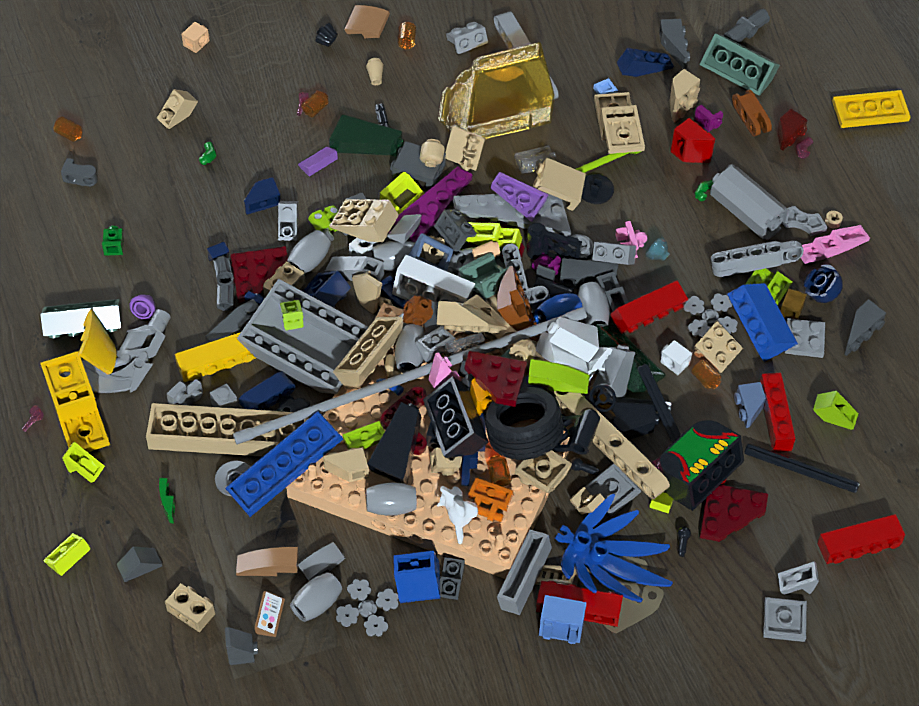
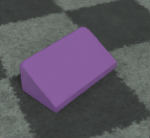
(318, 161)

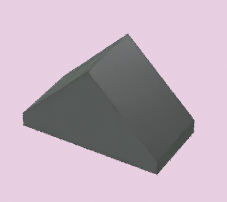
(138, 562)

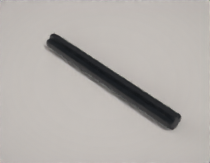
(801, 468)

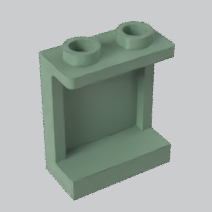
(484, 274)

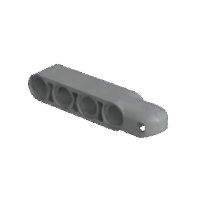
(755, 257)

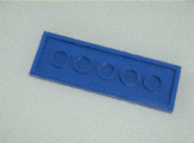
(284, 463)

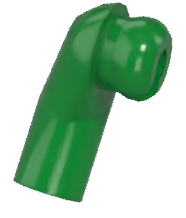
(209, 154)
(702, 188)

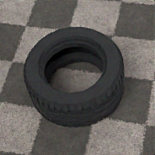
(527, 441)

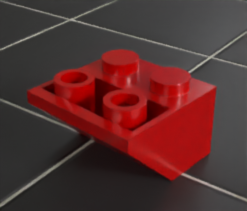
(692, 143)

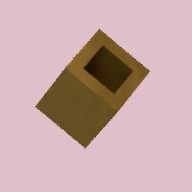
(793, 304)

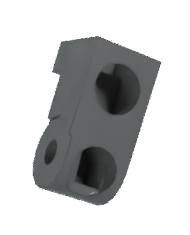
(78, 174)

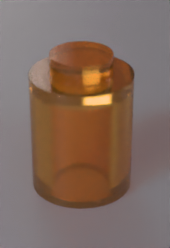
(407, 35)
(315, 103)
(68, 129)
(706, 374)
(499, 470)

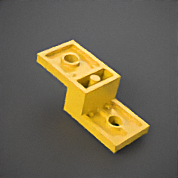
(75, 402)

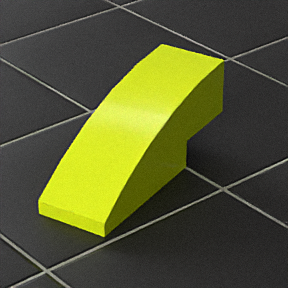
(493, 232)

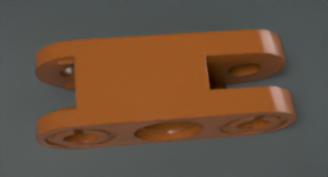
(752, 113)

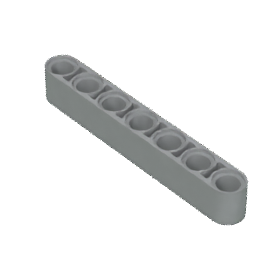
(513, 35)

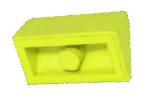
(67, 554)

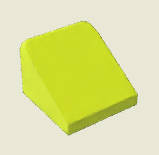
(662, 503)

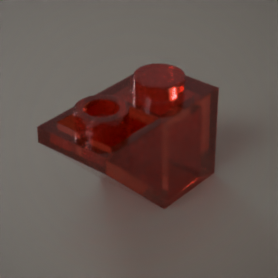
(790, 128)

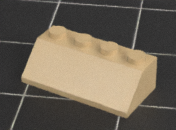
(368, 351)

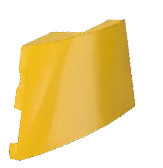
(97, 345)

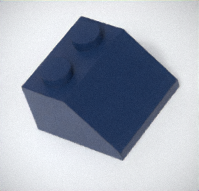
(328, 287)

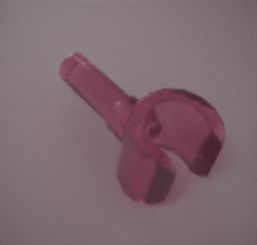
(302, 97)
(36, 414)

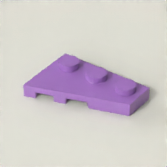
(519, 195)

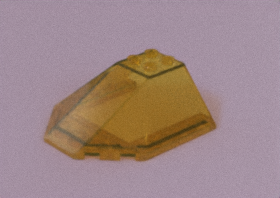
(500, 93)

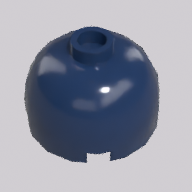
(824, 284)

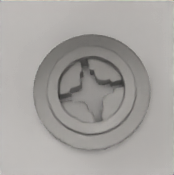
(587, 245)

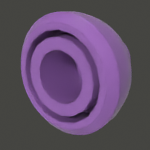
(143, 306)

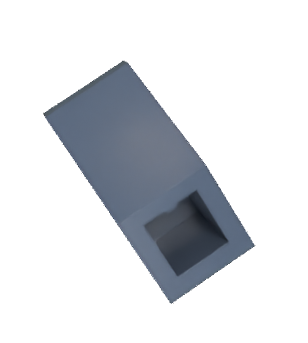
(750, 401)

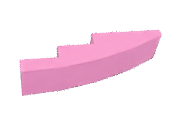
(834, 244)

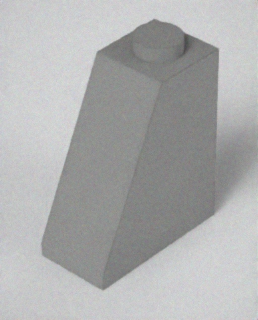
(617, 370)

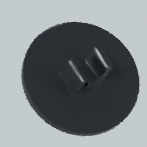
(597, 189)

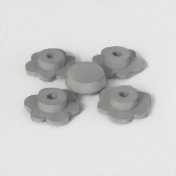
(710, 316)
(367, 608)

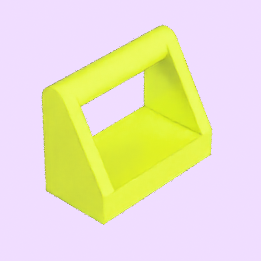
(397, 187)

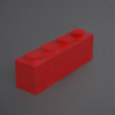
(649, 307)
(777, 413)
(861, 539)
(600, 606)

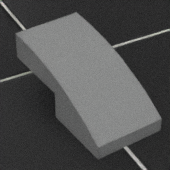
(321, 560)

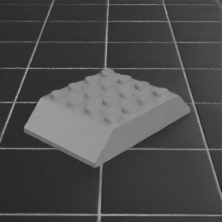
(305, 352)

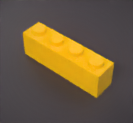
(212, 358)

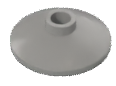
(228, 473)

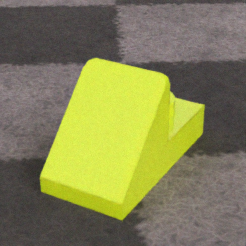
(81, 461)

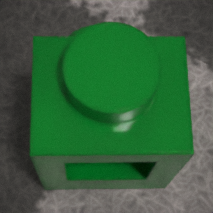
(113, 237)

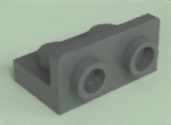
(454, 228)

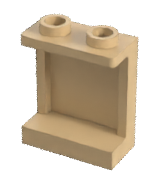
(560, 182)

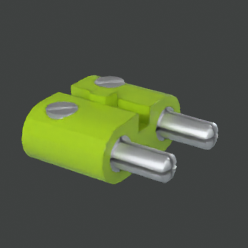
(322, 220)

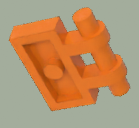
(490, 494)

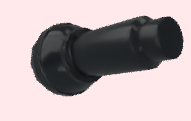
(577, 465)
(684, 534)

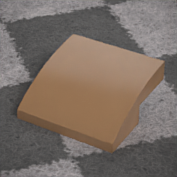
(367, 21)

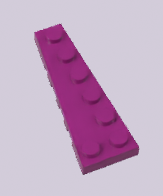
(436, 201)

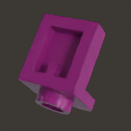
(707, 119)
(548, 262)

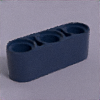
(267, 393)

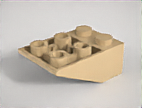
(365, 219)
(466, 317)

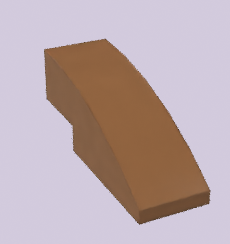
(268, 562)

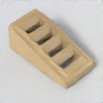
(557, 572)

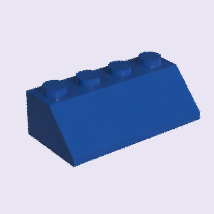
(762, 320)

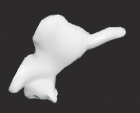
(459, 511)

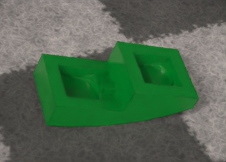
(167, 501)

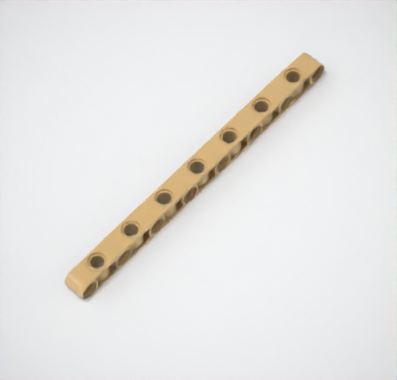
(624, 456)

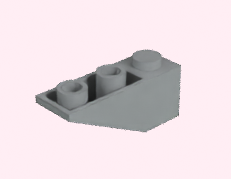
(358, 265)

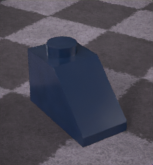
(262, 196)

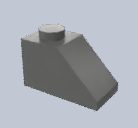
(240, 646)

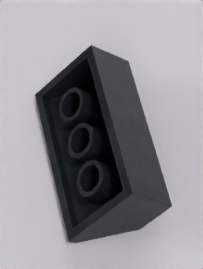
(455, 419)

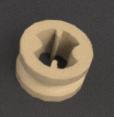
(833, 224)

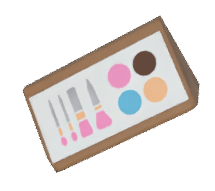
(269, 614)

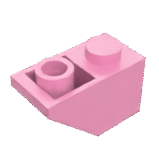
(441, 371)

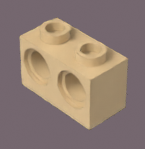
(186, 610)

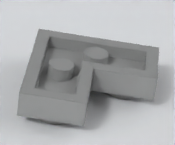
(185, 395)

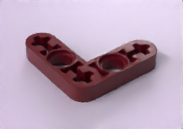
(408, 398)

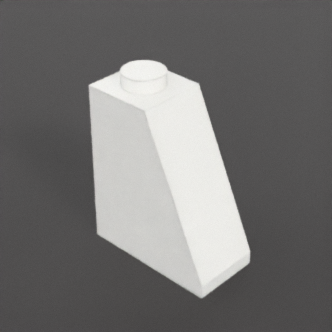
(574, 337)

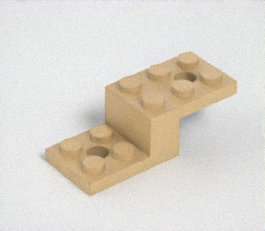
(619, 123)

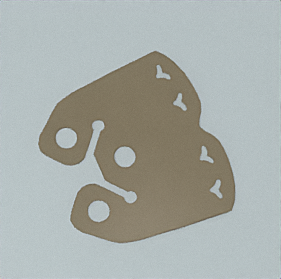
(631, 611)

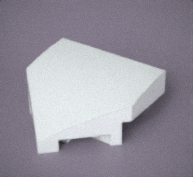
(597, 361)

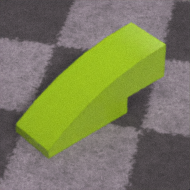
(557, 377)

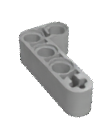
(531, 293)

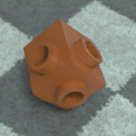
(417, 310)

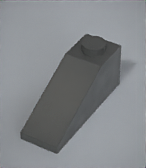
(234, 322)

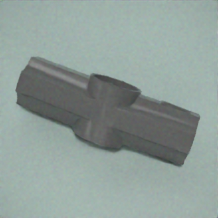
(225, 283)

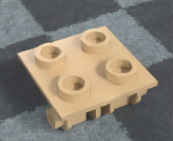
(464, 148)
(718, 347)

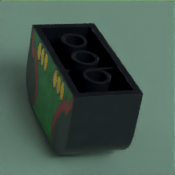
(700, 461)

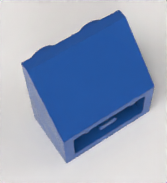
(417, 576)

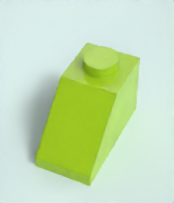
(835, 410)

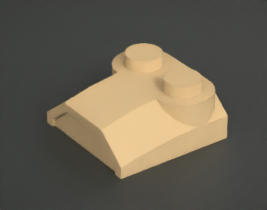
(544, 471)

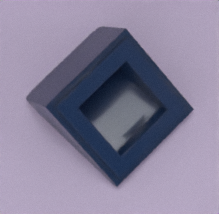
(217, 251)

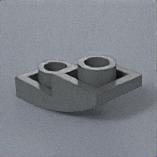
(451, 578)

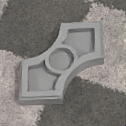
(811, 223)

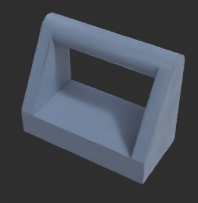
(417, 248)

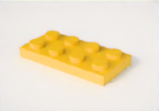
(871, 109)

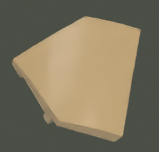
(367, 291)

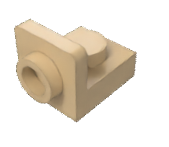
(586, 502)

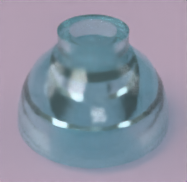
(658, 250)

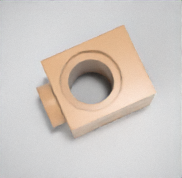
(195, 37)

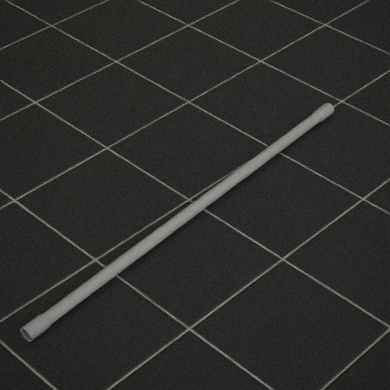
(251, 433)

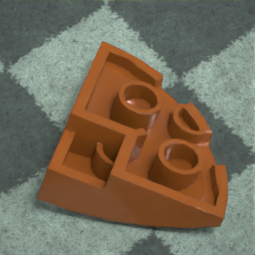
(513, 304)

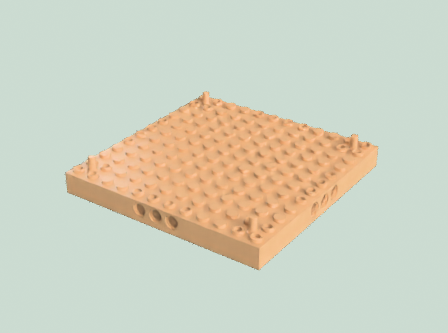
(485, 543)

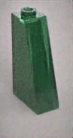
(364, 137)

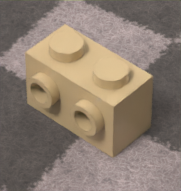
(288, 274)

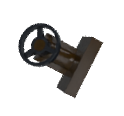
(602, 400)

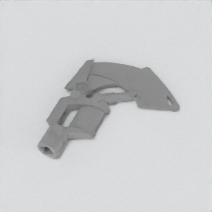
(135, 371)

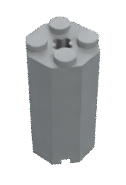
(749, 202)

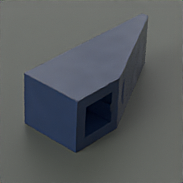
(640, 62)

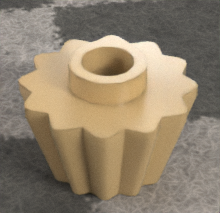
(523, 351)

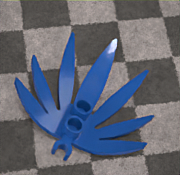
(587, 550)

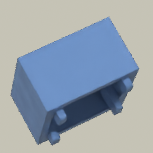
(562, 619)

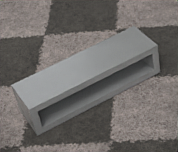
(524, 572)

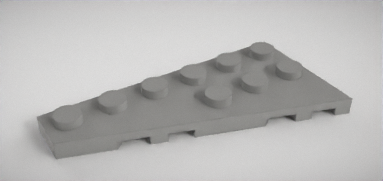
(496, 208)

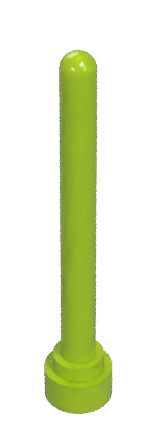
(594, 164)

